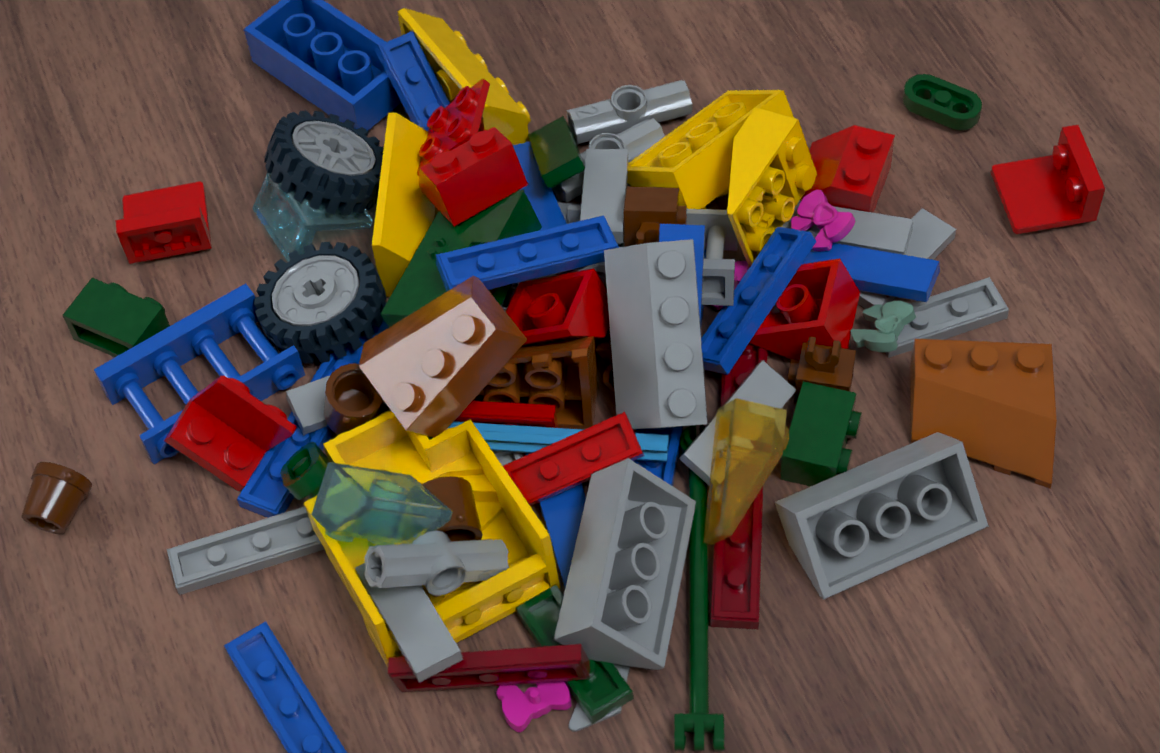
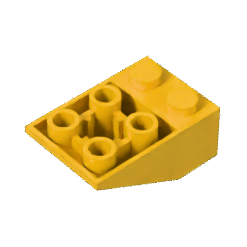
(766, 177)

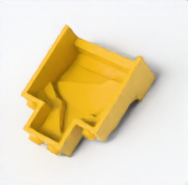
(501, 512)

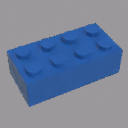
(324, 59)

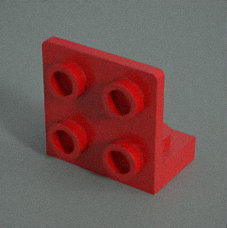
(454, 123)
(1051, 188)
(164, 222)
(228, 430)

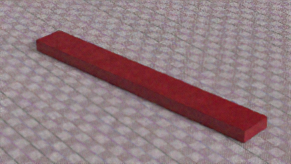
(739, 556)

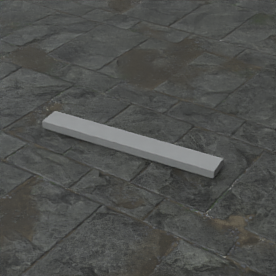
(252, 547)

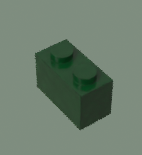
(113, 318)
(819, 435)

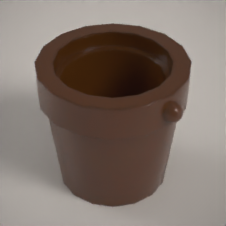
(54, 497)

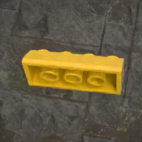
(459, 67)
(699, 151)
(401, 208)

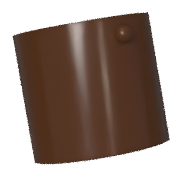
(350, 399)
(459, 497)

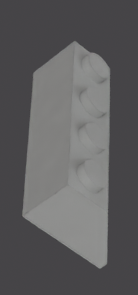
(656, 334)
(883, 513)
(626, 567)

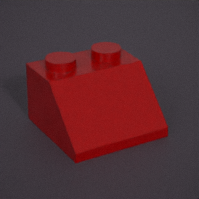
(852, 167)
(472, 176)
(814, 304)
(561, 307)

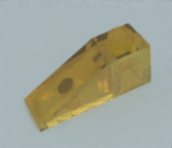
(745, 451)

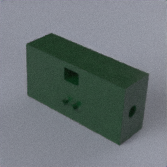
(422, 280)

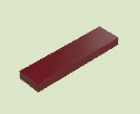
(499, 668)

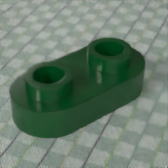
(942, 101)
(305, 471)

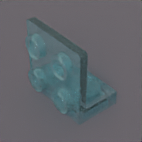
(295, 223)

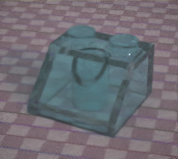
(376, 506)

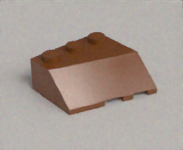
(441, 356)
(551, 375)
(990, 399)

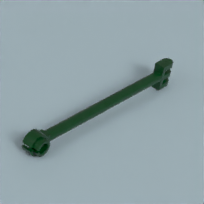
(698, 718)

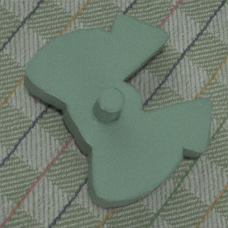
(888, 322)

